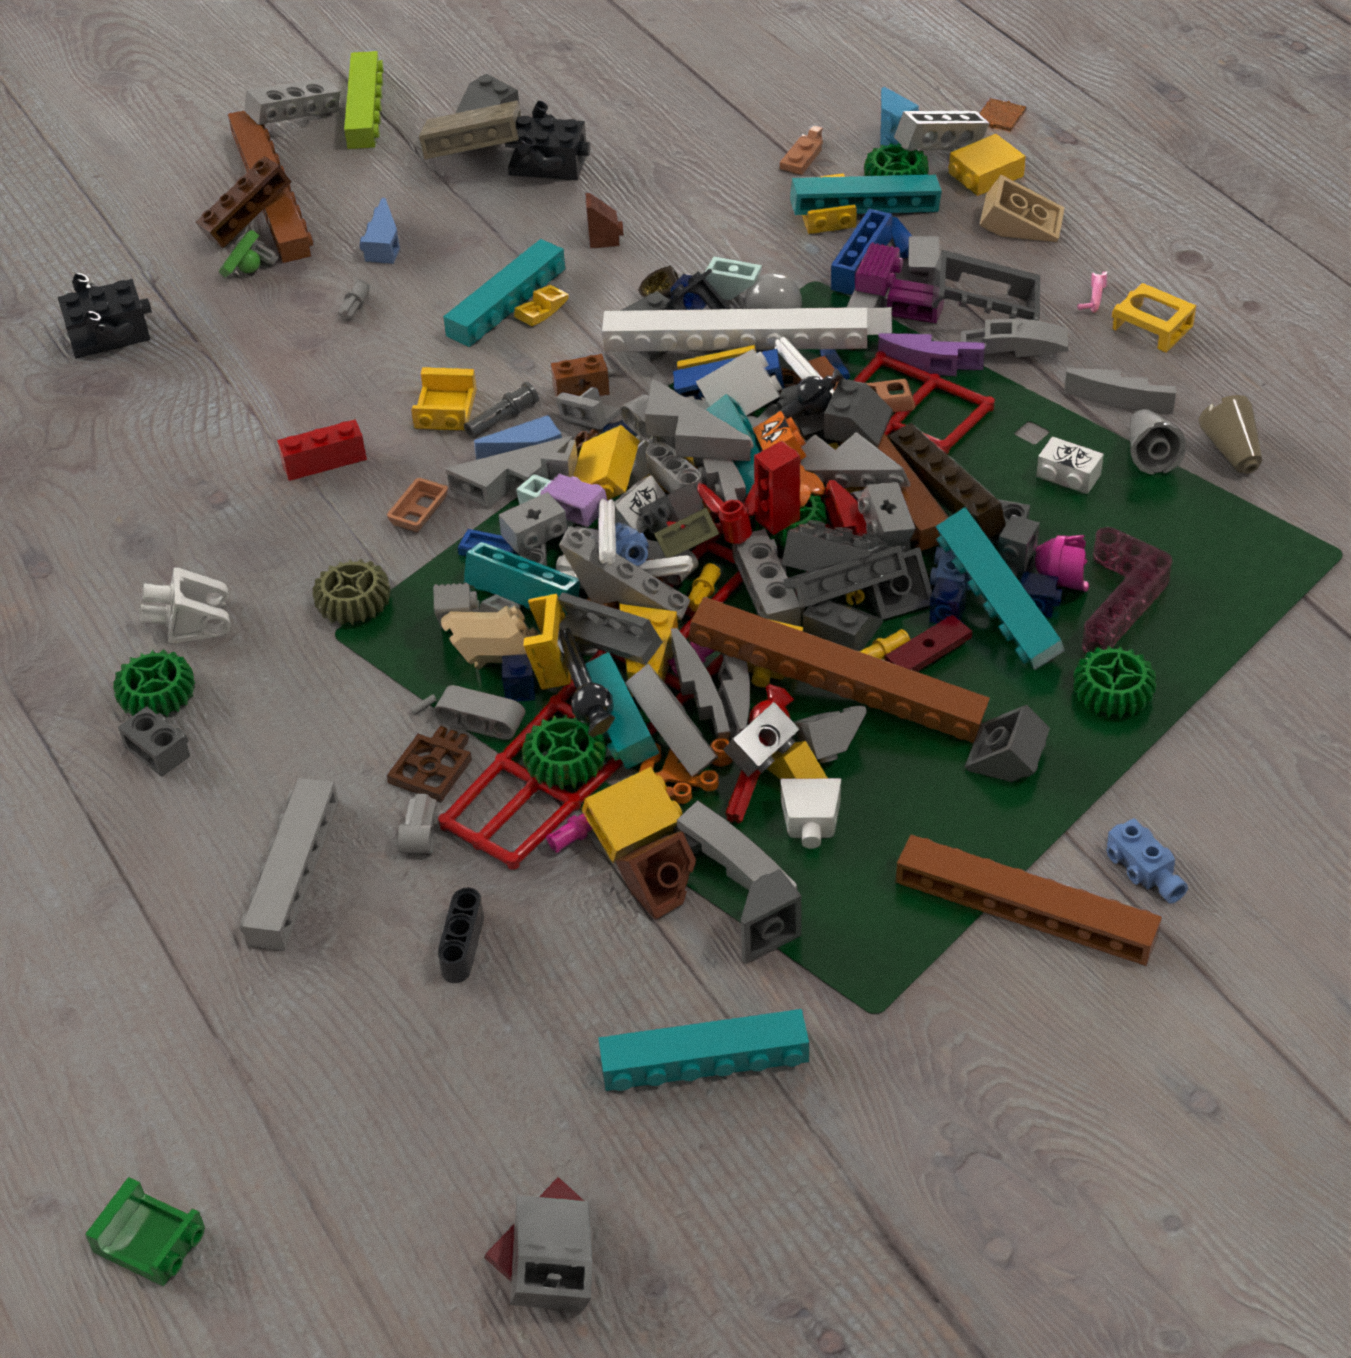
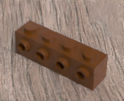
(243, 202)

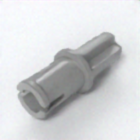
(265, 254)
(354, 300)

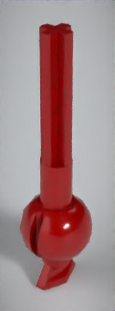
(745, 785)

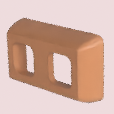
(897, 402)
(408, 504)

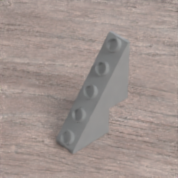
(694, 428)
(851, 464)
(493, 476)
(617, 581)

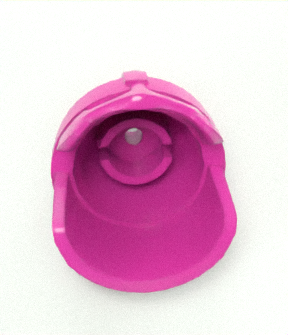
(1064, 559)

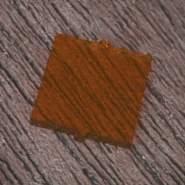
(1002, 114)

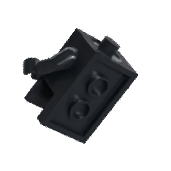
(548, 146)
(103, 316)

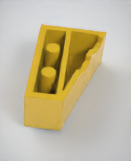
(662, 622)

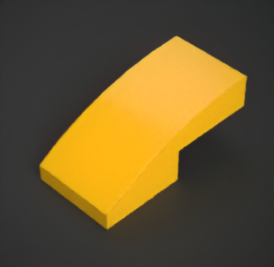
(543, 305)

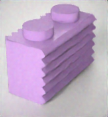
(576, 498)

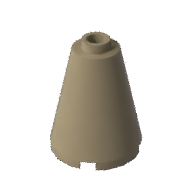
(1233, 432)

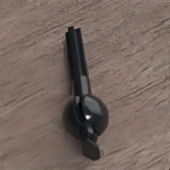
(812, 395)
(591, 700)

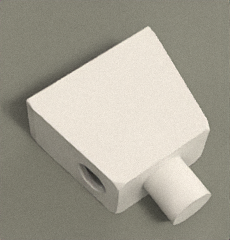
(811, 808)

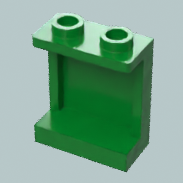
(144, 1233)

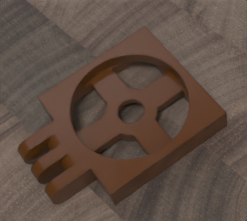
(439, 746)

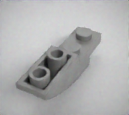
(1019, 335)
(722, 478)

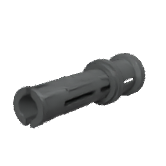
(512, 406)

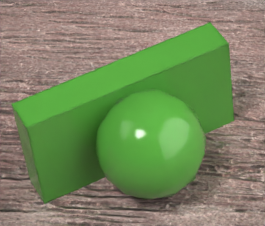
(242, 257)

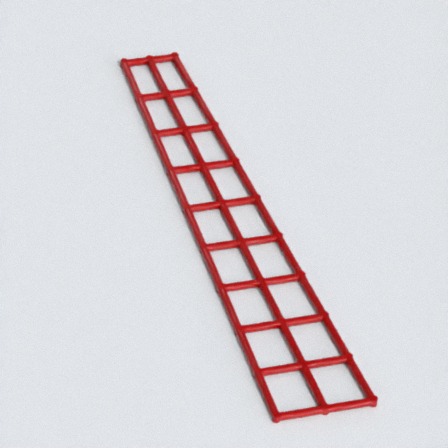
(558, 703)

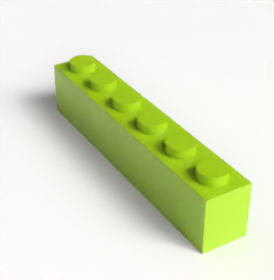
(364, 100)

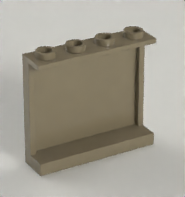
(470, 130)

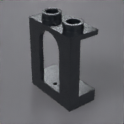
(701, 287)

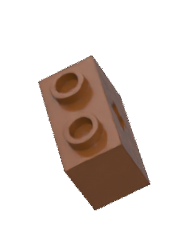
(579, 375)

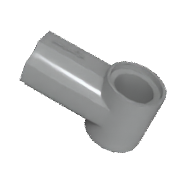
(418, 830)

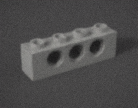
(292, 101)
(940, 129)
(764, 578)

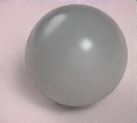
(773, 292)

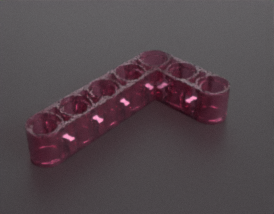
(1146, 575)

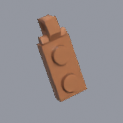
(803, 152)

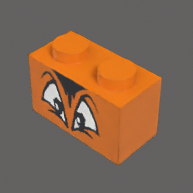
(780, 429)

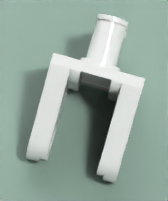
(187, 606)

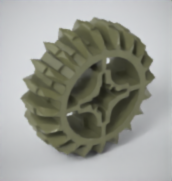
(351, 591)

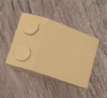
(1020, 212)

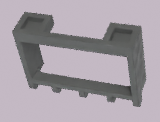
(1021, 285)

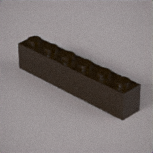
(948, 480)

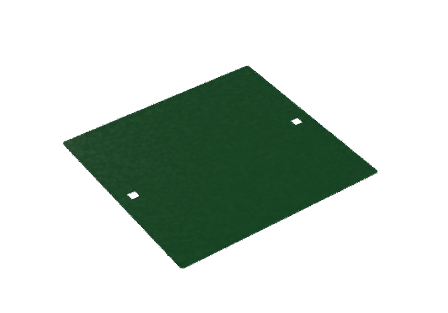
(859, 928)

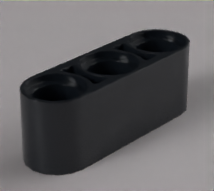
(461, 935)

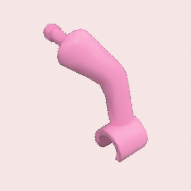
(1098, 282)

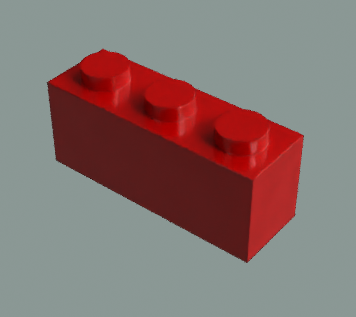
(322, 449)
(777, 487)

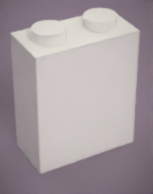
(744, 381)

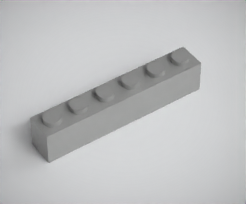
(289, 864)

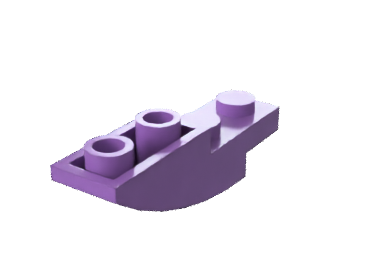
(932, 356)

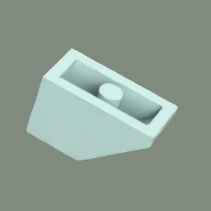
(731, 276)

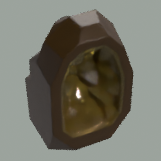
(660, 281)

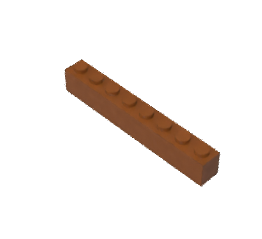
(1028, 899)

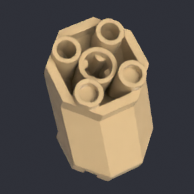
(488, 635)

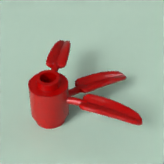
(732, 514)

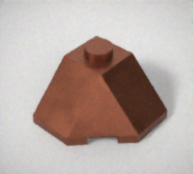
(602, 223)
(659, 873)

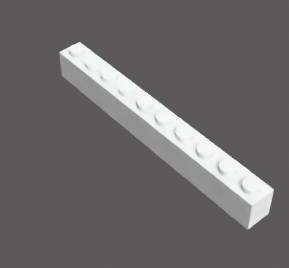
(734, 329)

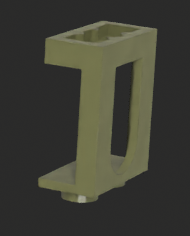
(697, 529)

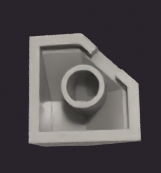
(830, 732)

